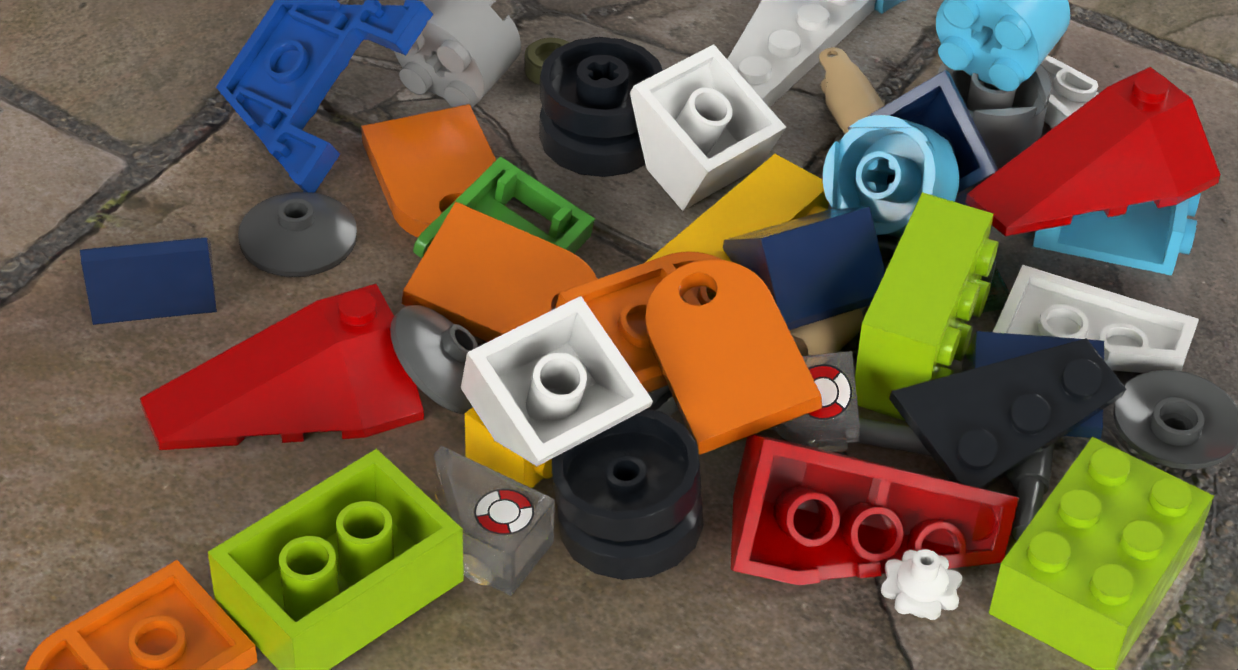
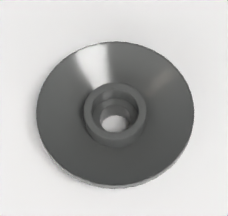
(297, 234)
(433, 354)
(1177, 419)

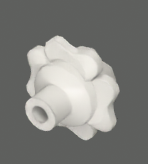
(921, 584)

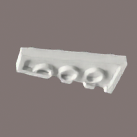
(788, 38)

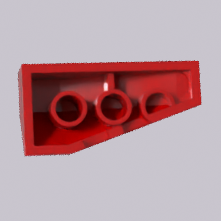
(1113, 152)
(302, 375)
(837, 516)

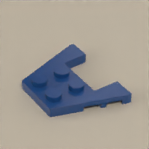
(294, 64)

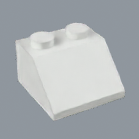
(702, 126)
(552, 383)

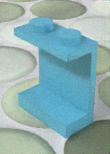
(1140, 239)

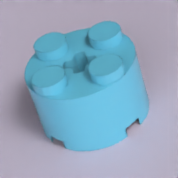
(1000, 37)
(884, 146)

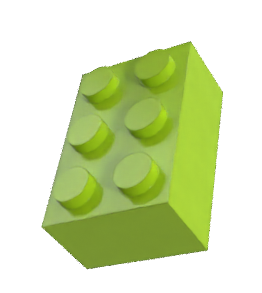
(925, 301)
(1100, 555)
(337, 565)

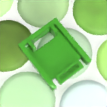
(501, 183)

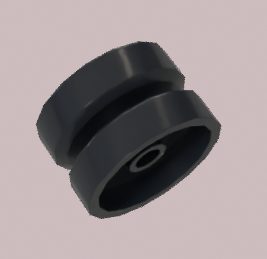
(588, 106)
(631, 497)

